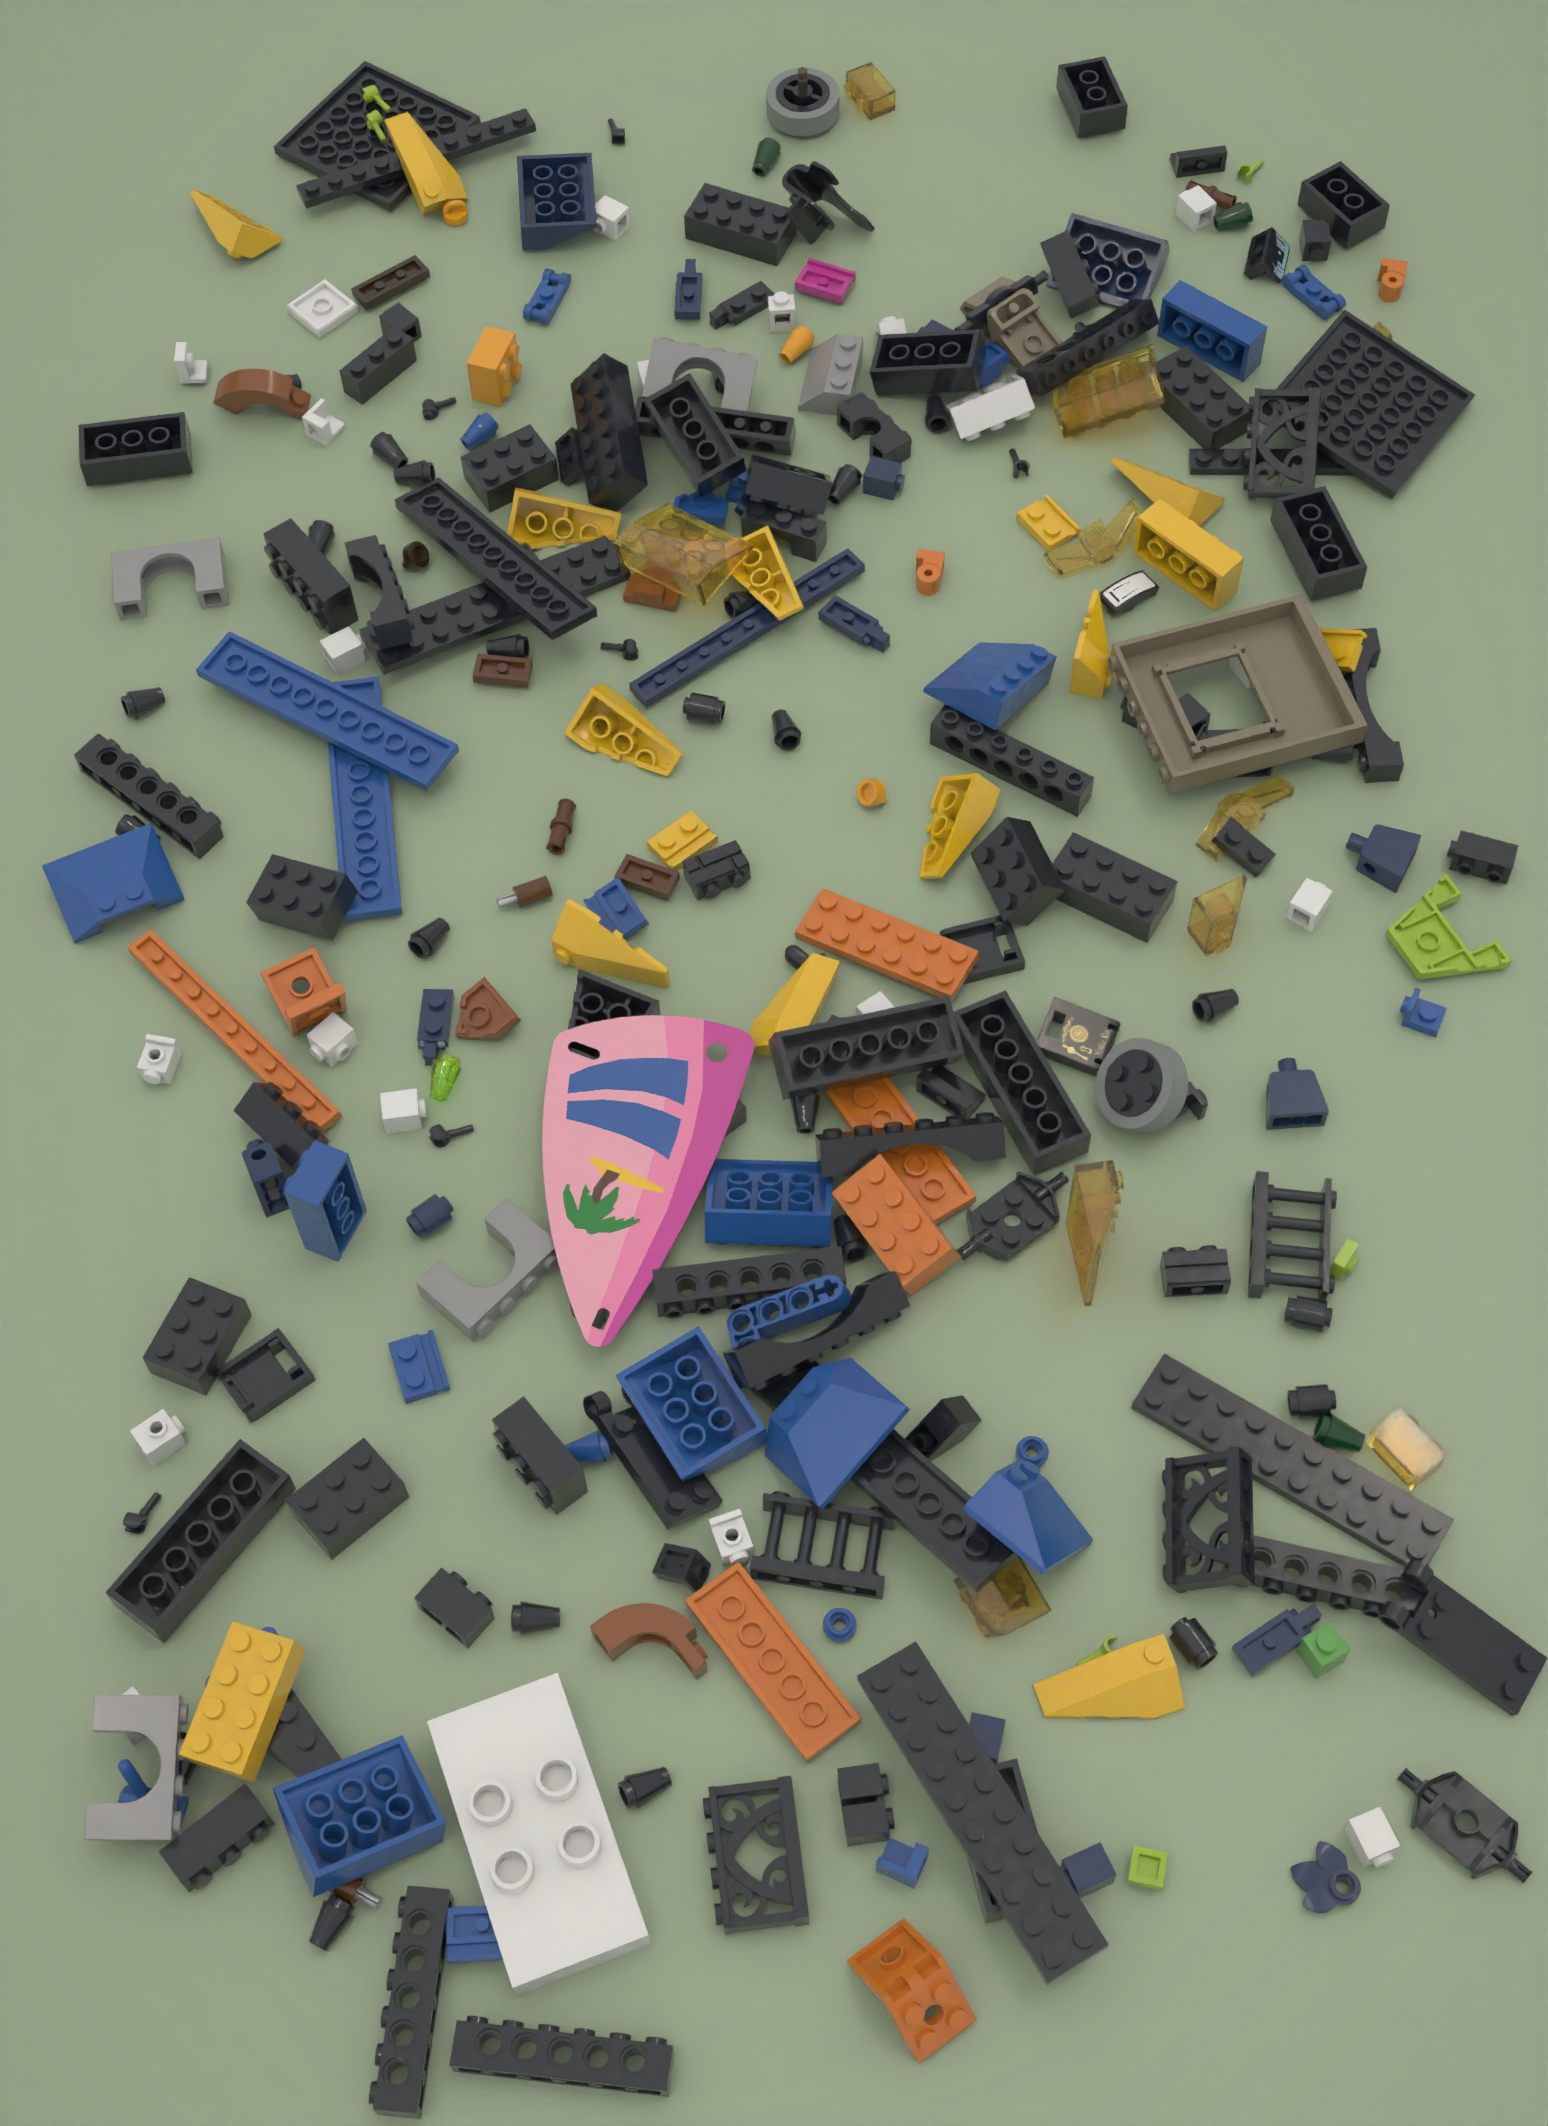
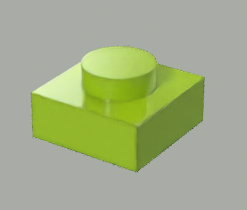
(1345, 1260)
(1147, 1868)

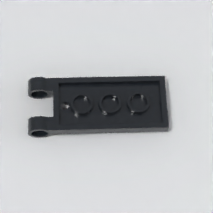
(647, 1464)
(1465, 1640)

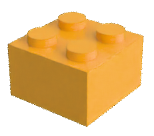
(494, 366)

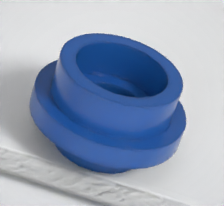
(1034, 1443)
(842, 1615)

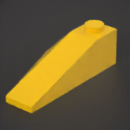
(426, 169)

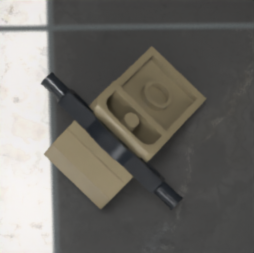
(1010, 317)

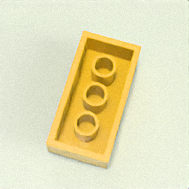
(1187, 555)
(242, 1702)

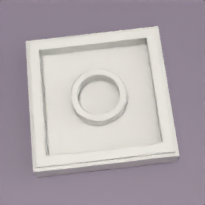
(322, 308)

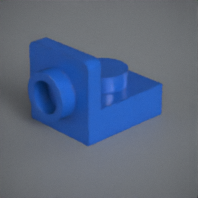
(1422, 1014)

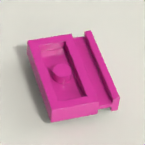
(825, 280)

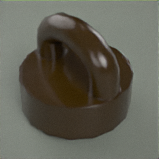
(415, 556)

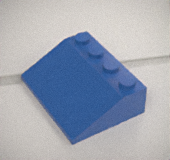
(993, 680)
(768, 1203)
(693, 1406)
(359, 1815)

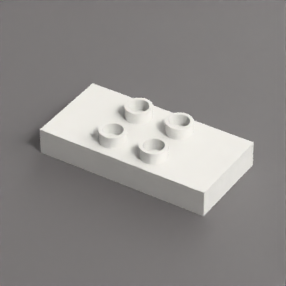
(538, 1834)

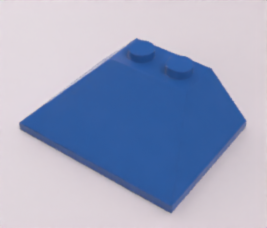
(112, 881)
(830, 1427)
(1028, 1516)

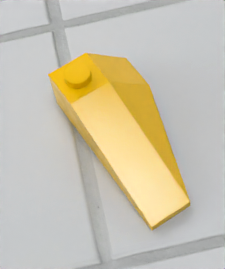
(234, 229)
(1188, 500)
(556, 521)
(767, 575)
(1090, 663)
(617, 729)
(959, 812)
(593, 948)
(797, 1002)
(1122, 1683)

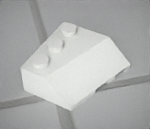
(990, 409)

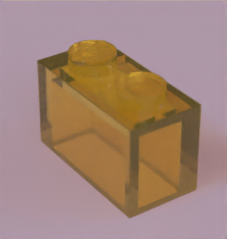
(870, 91)
(1406, 1448)

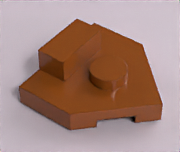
(650, 593)
(484, 1013)

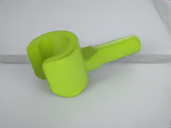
(371, 94)
(374, 120)
(1247, 170)
(1104, 1649)

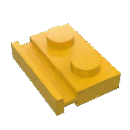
(1047, 523)
(1344, 646)
(682, 841)

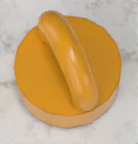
(455, 213)
(871, 792)

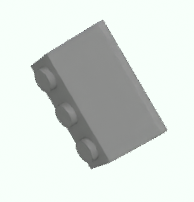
(832, 374)

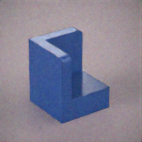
(902, 1862)

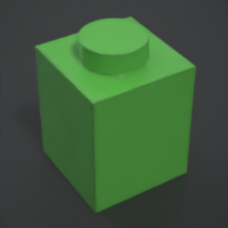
(1323, 1650)

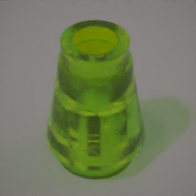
(443, 1076)

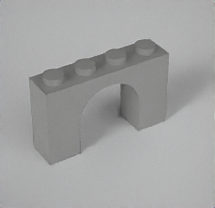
(671, 359)
(138, 567)
(477, 1308)
(156, 1813)

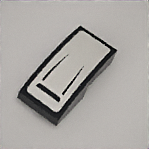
(1127, 591)

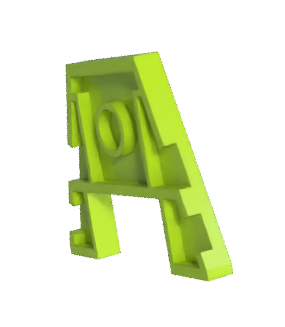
(1433, 946)

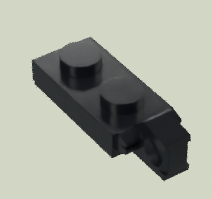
(741, 306)

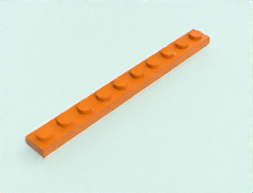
(231, 1028)

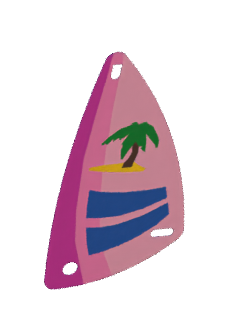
(631, 1150)

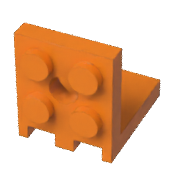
(310, 1007)
(911, 1986)

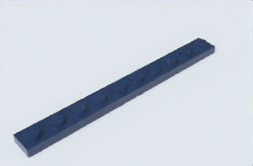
(741, 631)

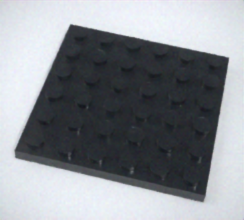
(338, 134)
(1377, 402)

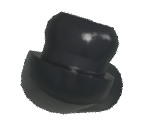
(796, 956)

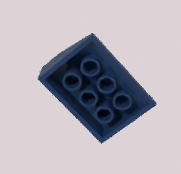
(555, 198)
(1120, 259)

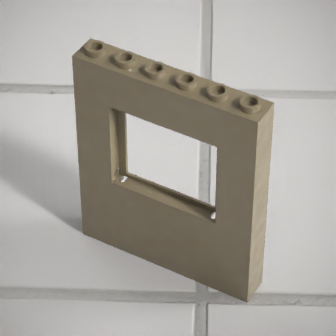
(1287, 669)

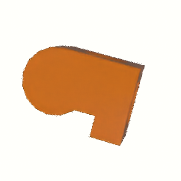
(1392, 278)
(929, 571)

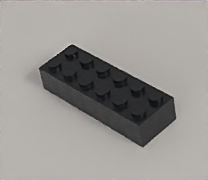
(608, 434)
(866, 1047)
(1021, 1083)
(201, 1540)

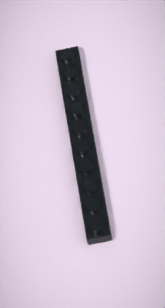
(389, 166)

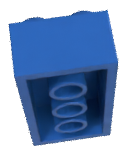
(1212, 330)
(325, 1200)

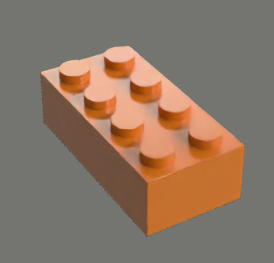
(896, 1224)

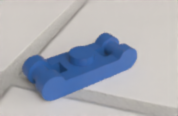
(1313, 292)
(547, 297)

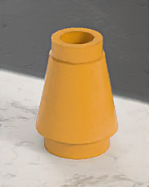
(797, 343)

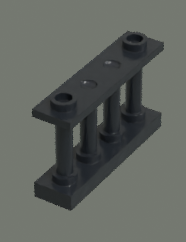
(1263, 1249)
(833, 1576)

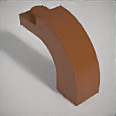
(260, 387)
(650, 1623)

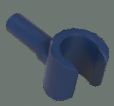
(742, 504)

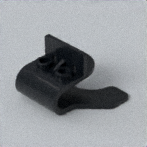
(806, 187)

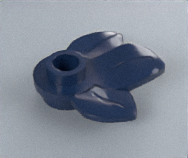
(1320, 1879)

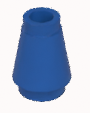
(479, 431)
(590, 1448)

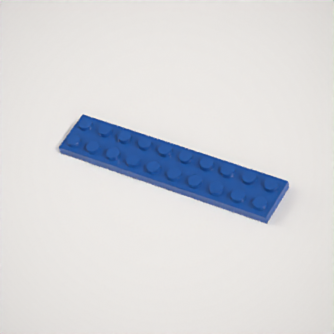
(328, 710)
(365, 823)

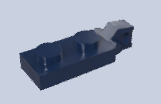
(688, 292)
(854, 623)
(435, 1022)
(1275, 1638)

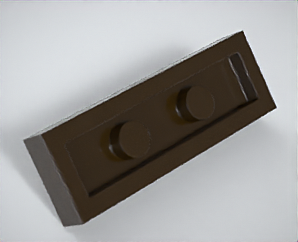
(390, 282)

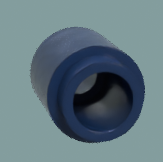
(430, 1216)

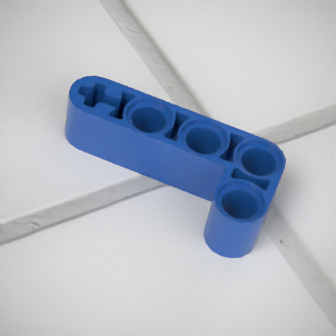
(788, 1304)

